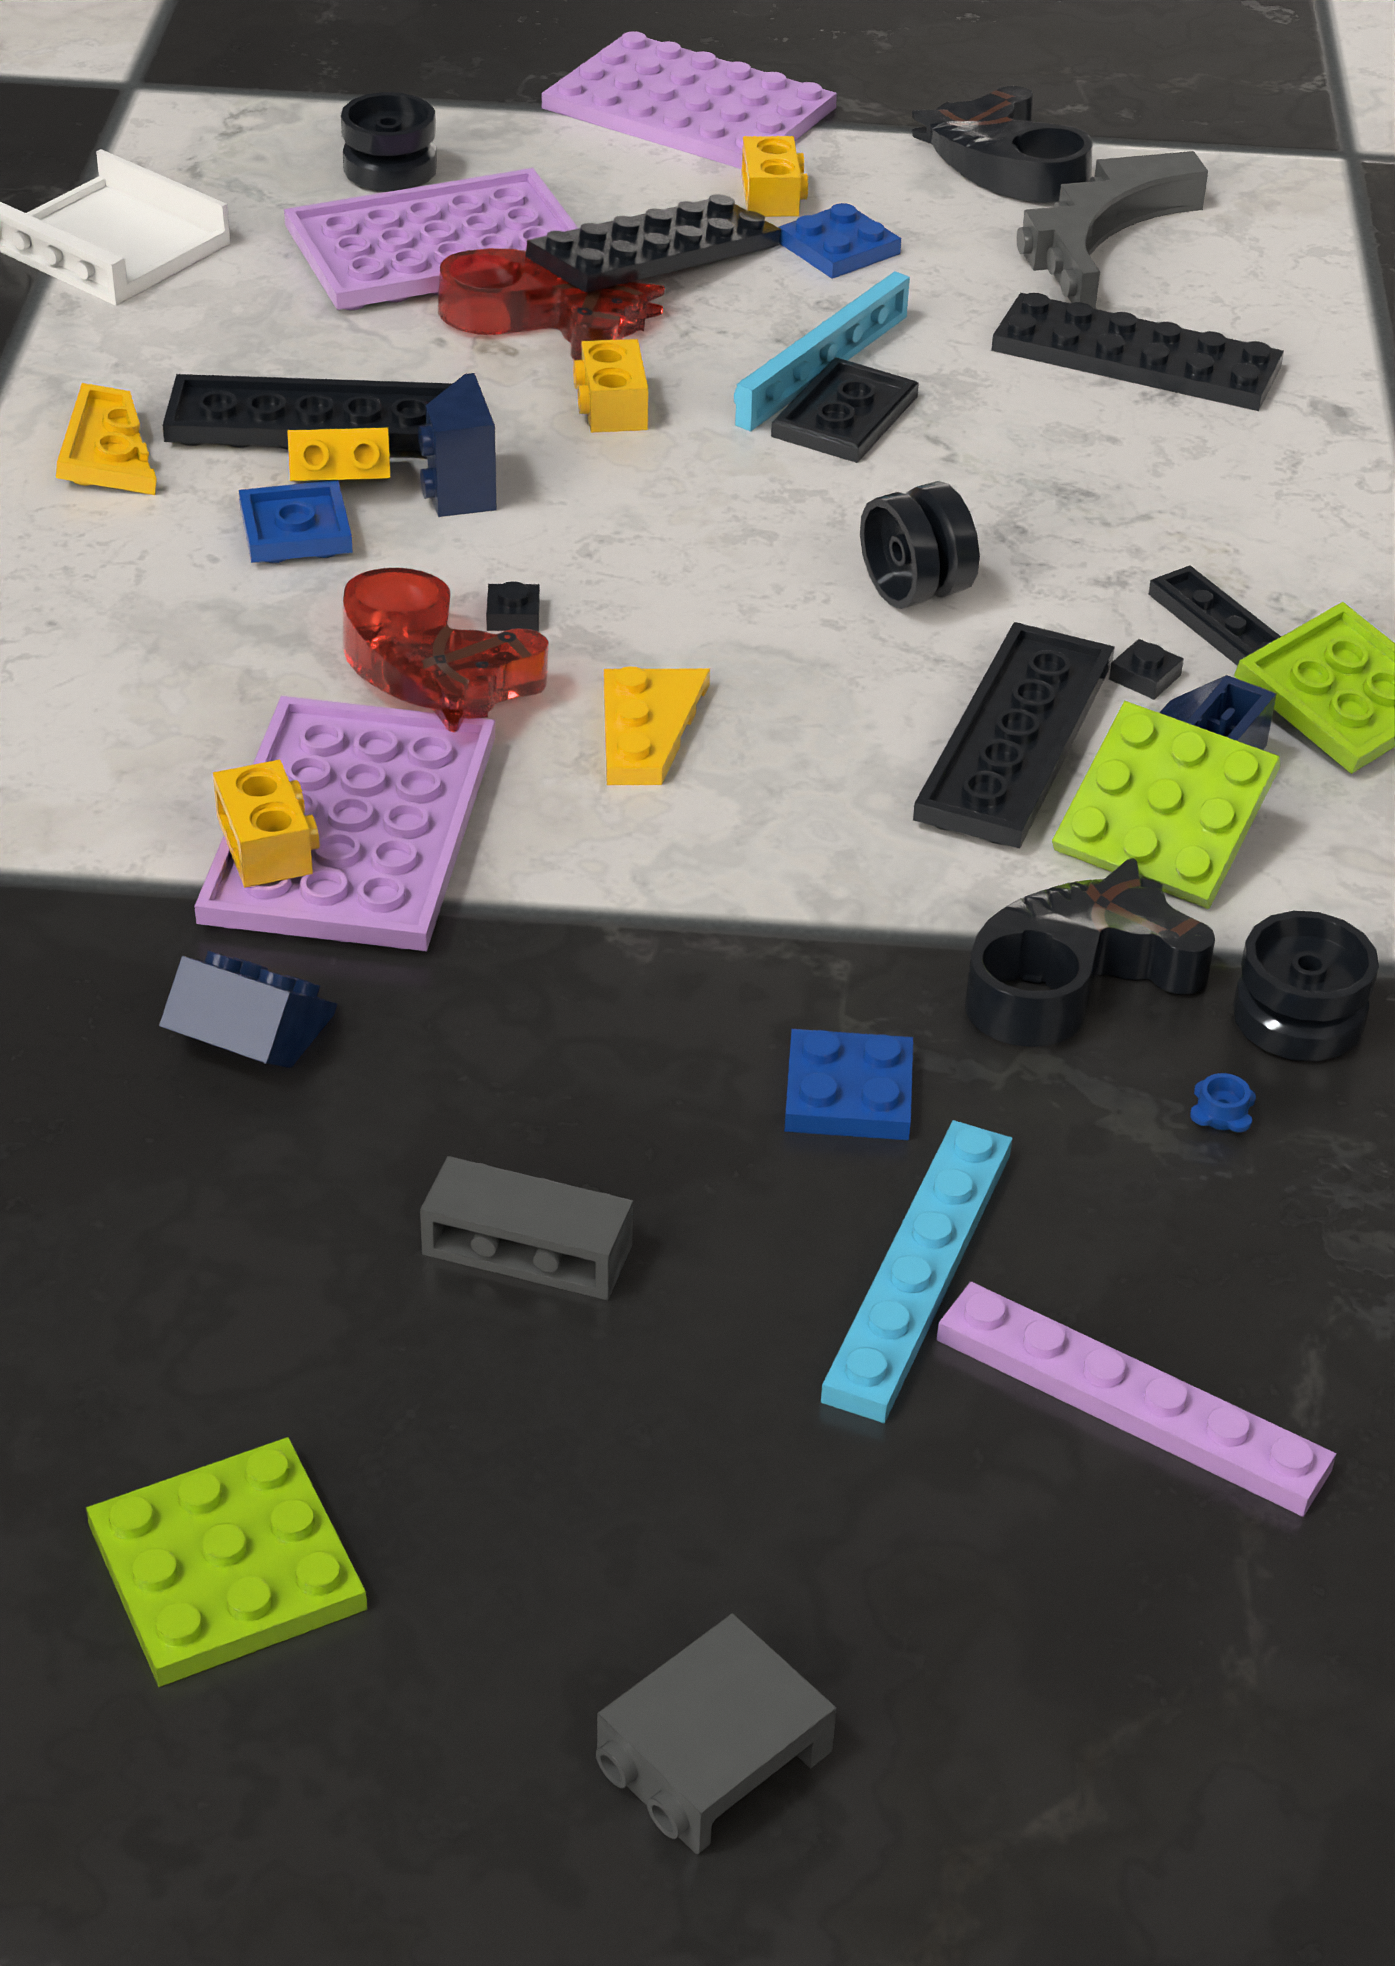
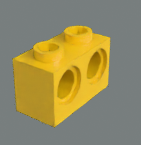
(773, 175)
(612, 385)
(339, 454)
(265, 823)

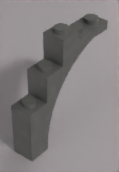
(1092, 211)

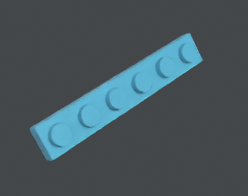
(839, 336)
(916, 1273)

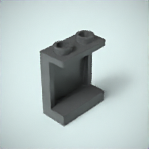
(711, 1729)

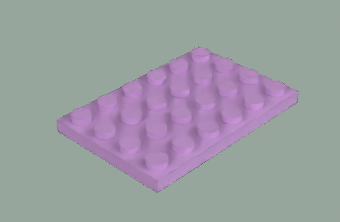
(686, 98)
(395, 240)
(389, 820)

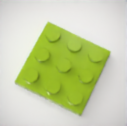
(1332, 684)
(1169, 801)
(225, 1561)

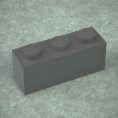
(527, 1227)

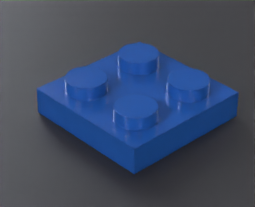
(839, 240)
(295, 521)
(849, 1084)

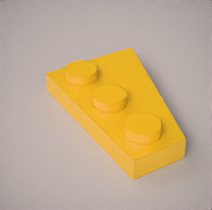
(105, 443)
(646, 720)

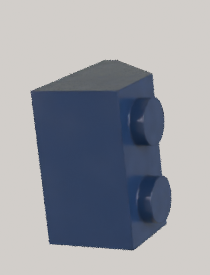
(459, 450)

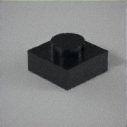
(513, 606)
(1146, 668)

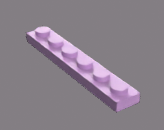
(1137, 1398)

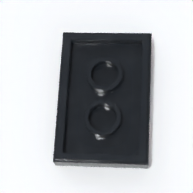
(845, 409)

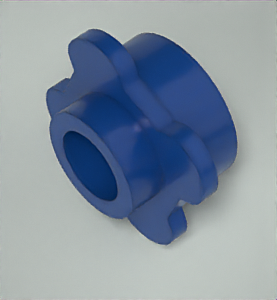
(1223, 1103)

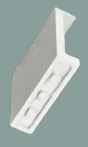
(117, 231)

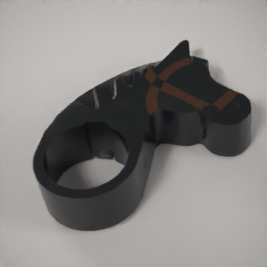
(1002, 147)
(1068, 939)

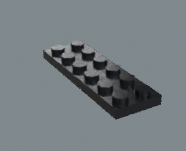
(652, 243)
(1138, 350)
(263, 409)
(1014, 735)

